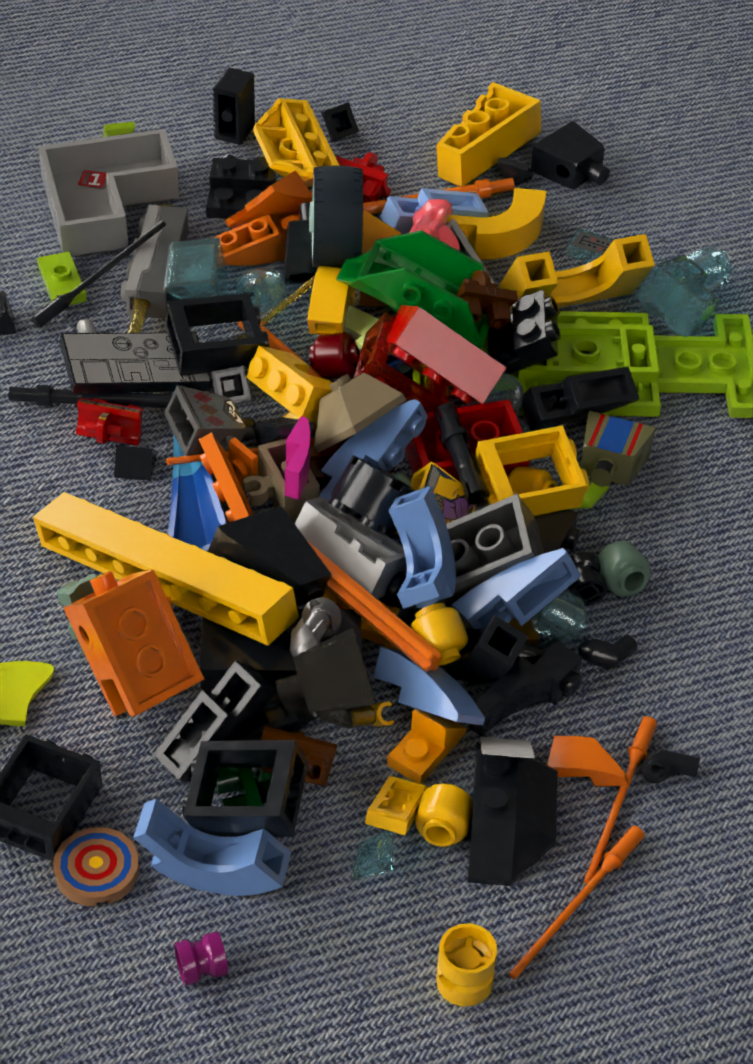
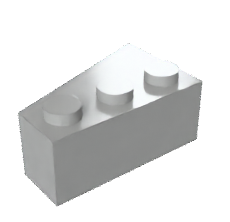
(356, 549)

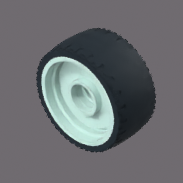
(336, 215)

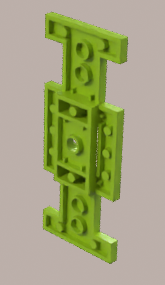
(655, 362)

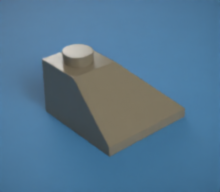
(352, 408)

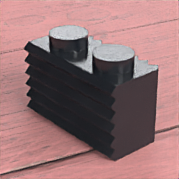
(234, 106)

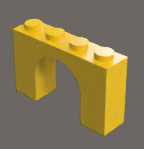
(609, 276)

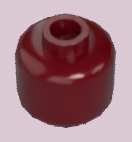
(334, 355)

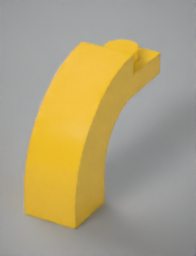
(508, 231)
(329, 302)

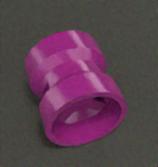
(200, 957)

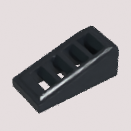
(275, 429)

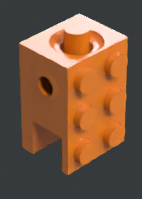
(133, 642)

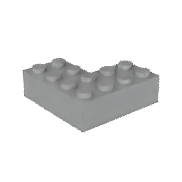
(137, 171)

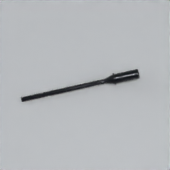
(63, 301)

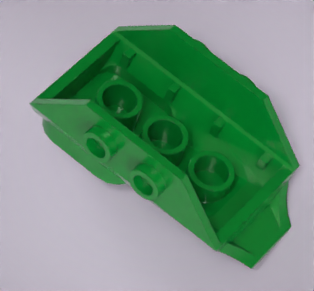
(418, 273)

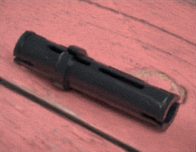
(457, 441)

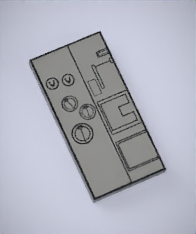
(125, 363)

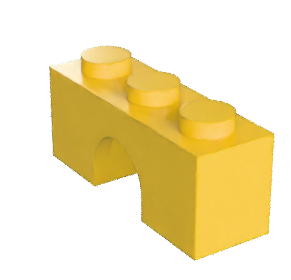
(287, 381)

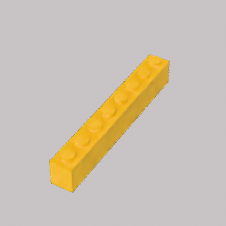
(190, 576)

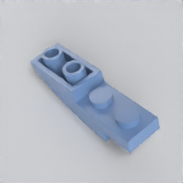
(378, 443)

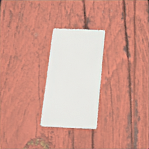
(506, 747)

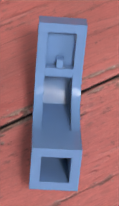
(426, 549)
(210, 862)

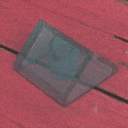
(196, 269)

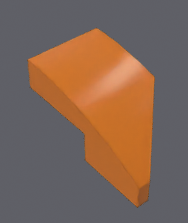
(585, 757)

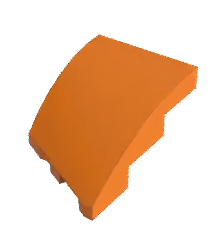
(277, 200)

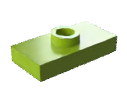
(60, 276)

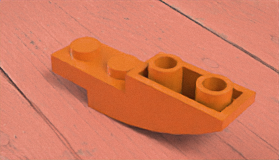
(256, 241)

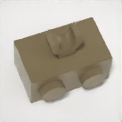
(272, 481)

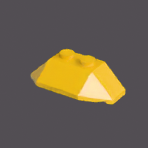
(293, 139)

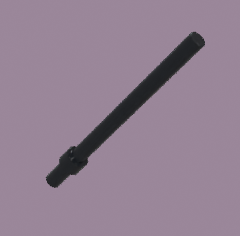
(46, 395)

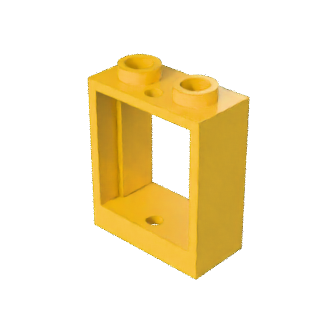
(527, 446)

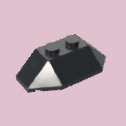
(510, 816)

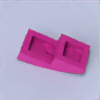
(297, 459)

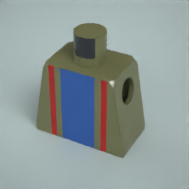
(614, 449)

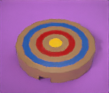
(96, 866)

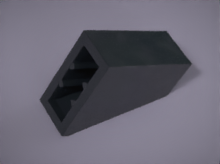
(275, 549)

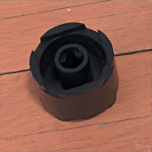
(368, 495)

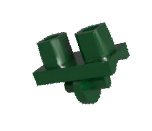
(251, 790)

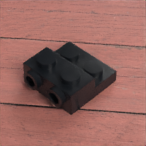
(235, 184)
(529, 335)

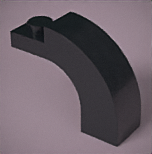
(488, 651)

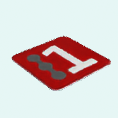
(92, 179)

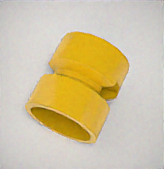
(466, 964)

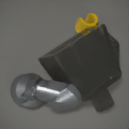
(330, 672)

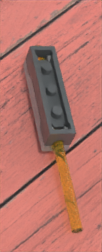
(147, 270)

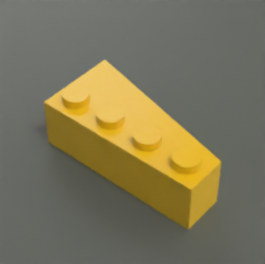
(488, 132)

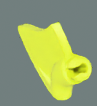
(18, 687)

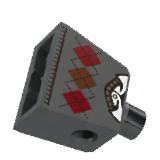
(198, 413)

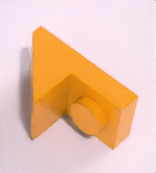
(424, 745)

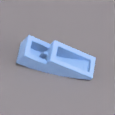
(400, 210)

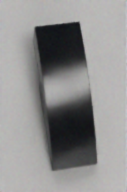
(576, 396)

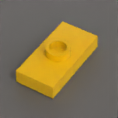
(395, 805)

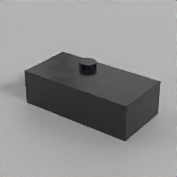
(273, 662)

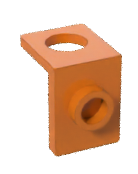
(243, 460)

